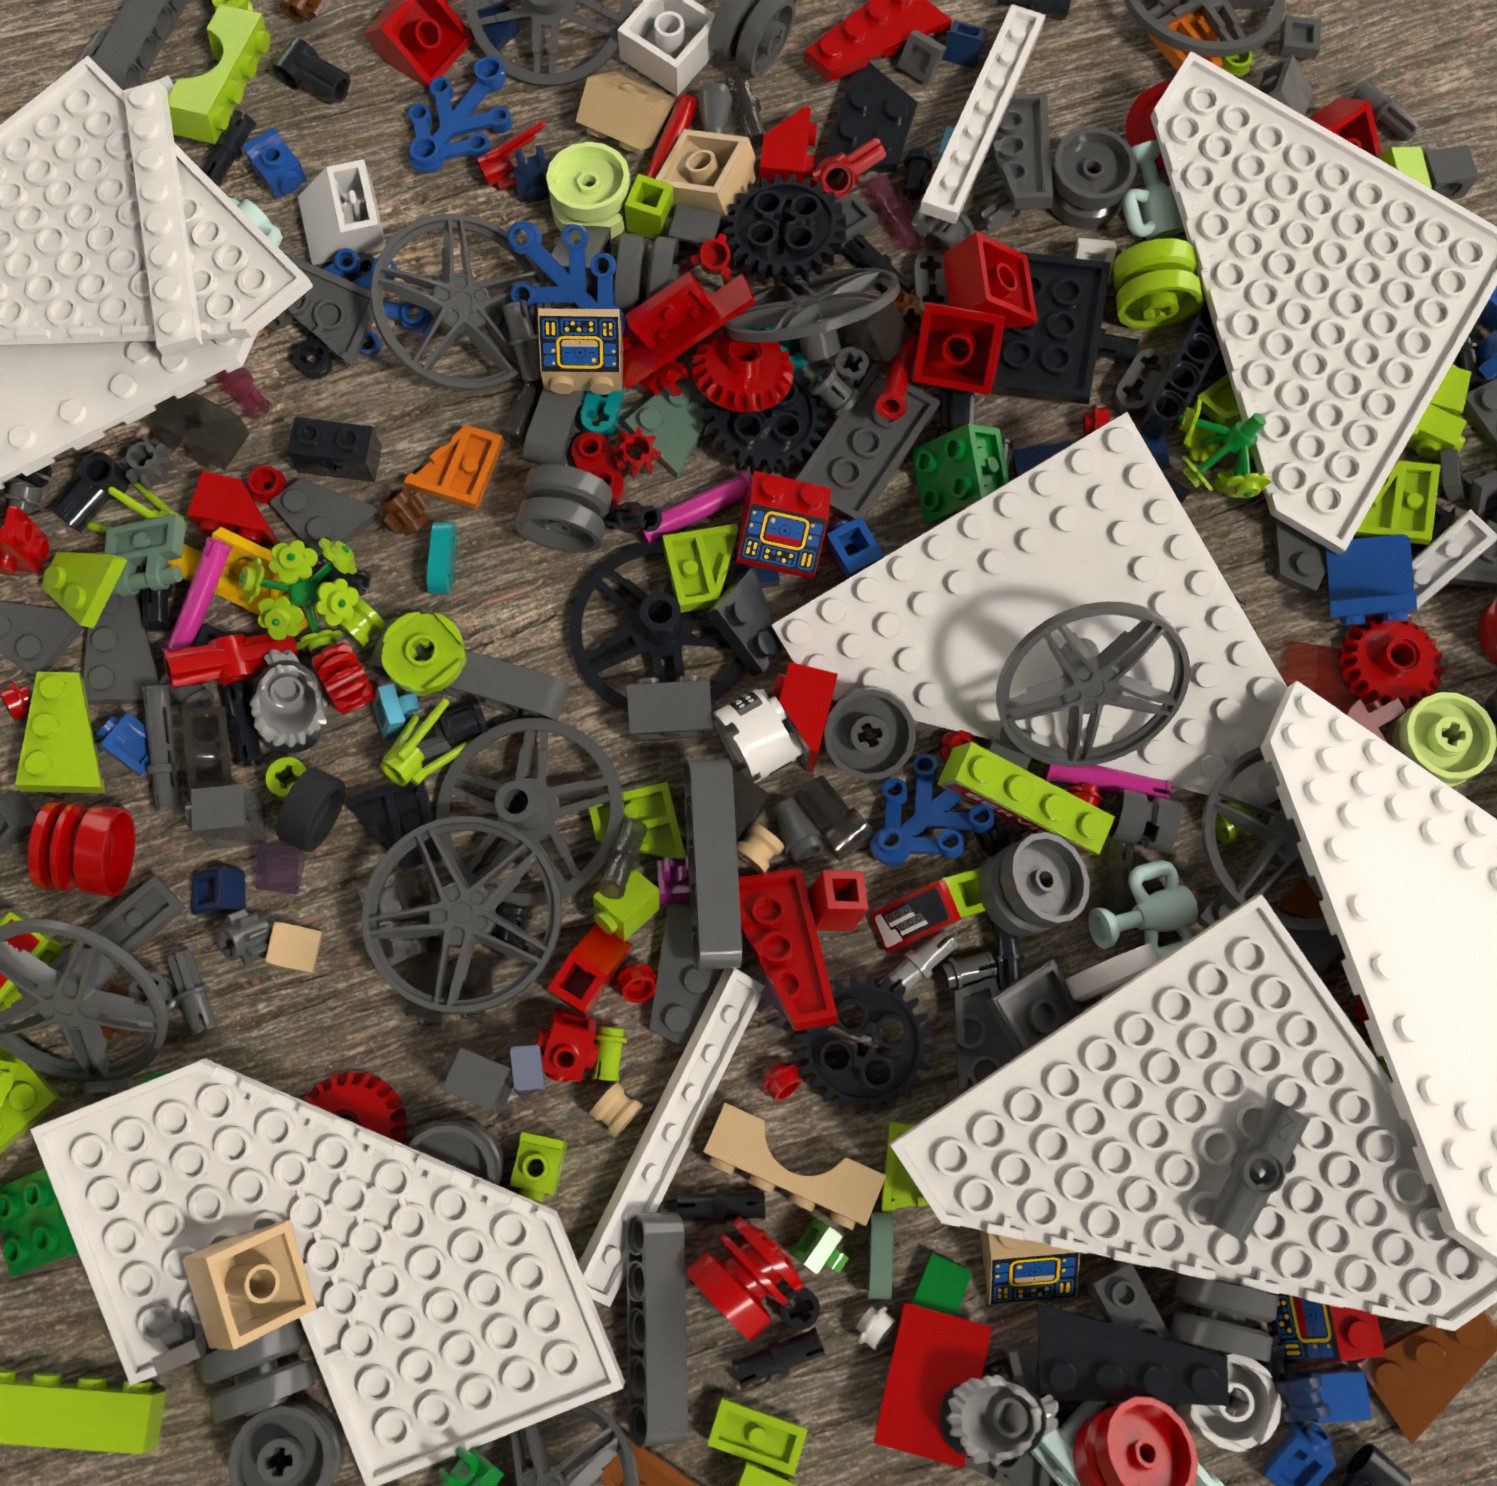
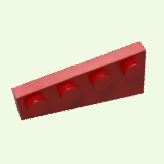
(872, 33)
(787, 946)

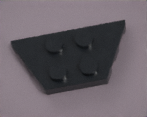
(870, 110)

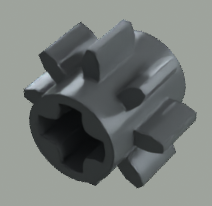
(147, 463)
(244, 936)

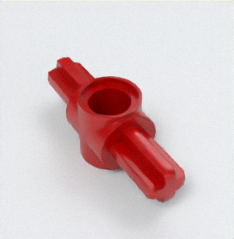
(852, 165)

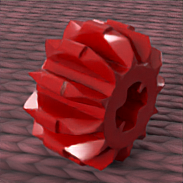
(343, 677)

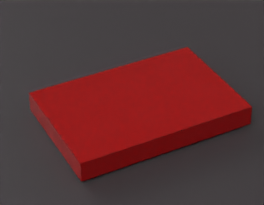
(927, 1360)

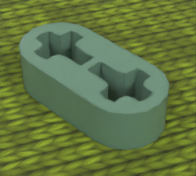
(880, 1255)

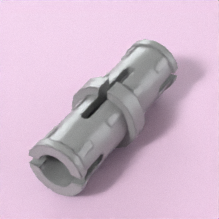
(921, 961)

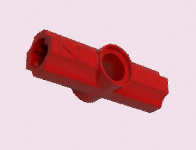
(223, 660)

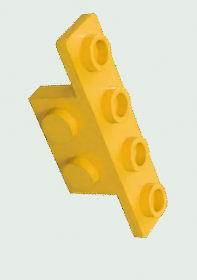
(241, 554)

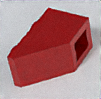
(786, 148)
(228, 504)
(589, 970)

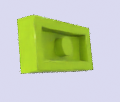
(757, 1436)

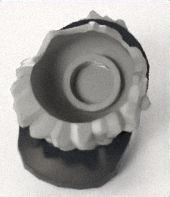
(288, 704)
(995, 1419)

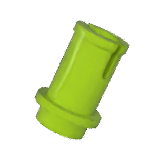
(609, 1054)

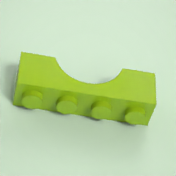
(204, 103)

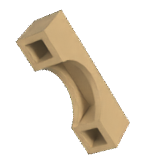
(845, 1190)

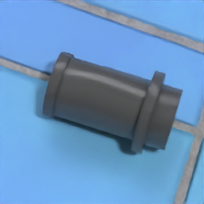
(967, 970)

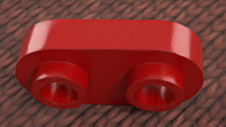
(599, 463)

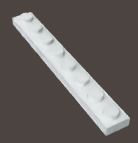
(982, 115)
(162, 219)
(670, 1129)

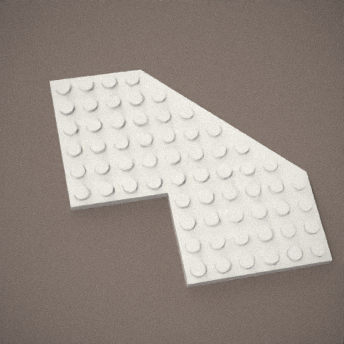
(433, 1290)

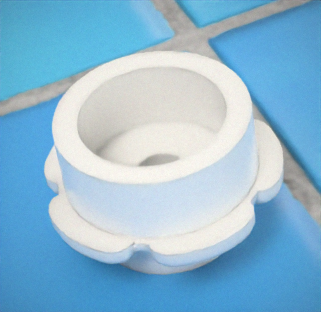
(875, 1327)

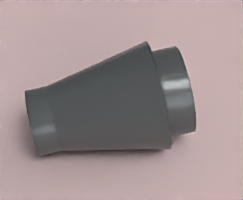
(714, 106)
(798, 833)

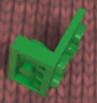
(959, 470)
(33, 1224)

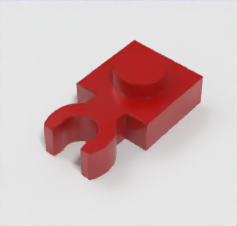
(665, 378)

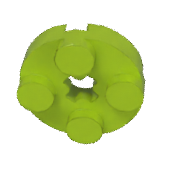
(423, 676)

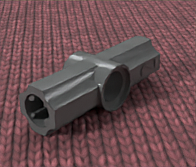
(1273, 1141)

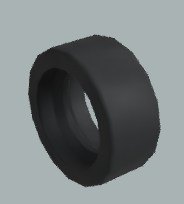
(310, 809)

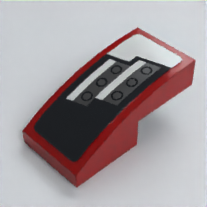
(915, 916)

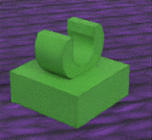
(818, 1248)

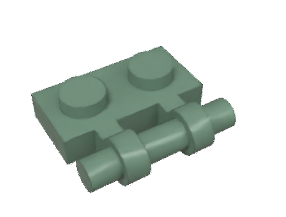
(147, 544)

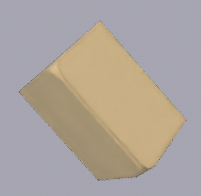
(293, 947)

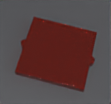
(1319, 671)

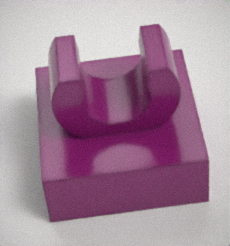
(673, 881)

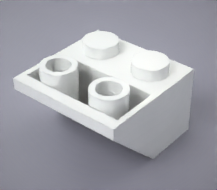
(341, 213)

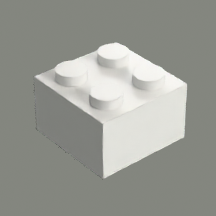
(667, 41)

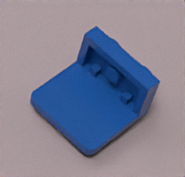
(1372, 580)

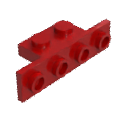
(678, 320)

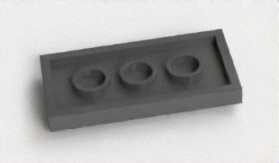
(866, 449)

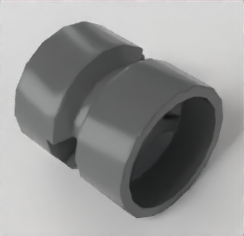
(1147, 821)

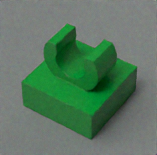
(471, 1470)

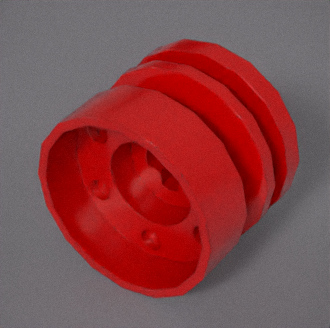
(82, 849)
(745, 1278)

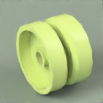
(589, 187)
(1446, 736)

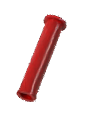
(678, 121)
(892, 402)

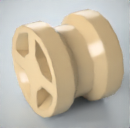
(758, 847)
(615, 1110)

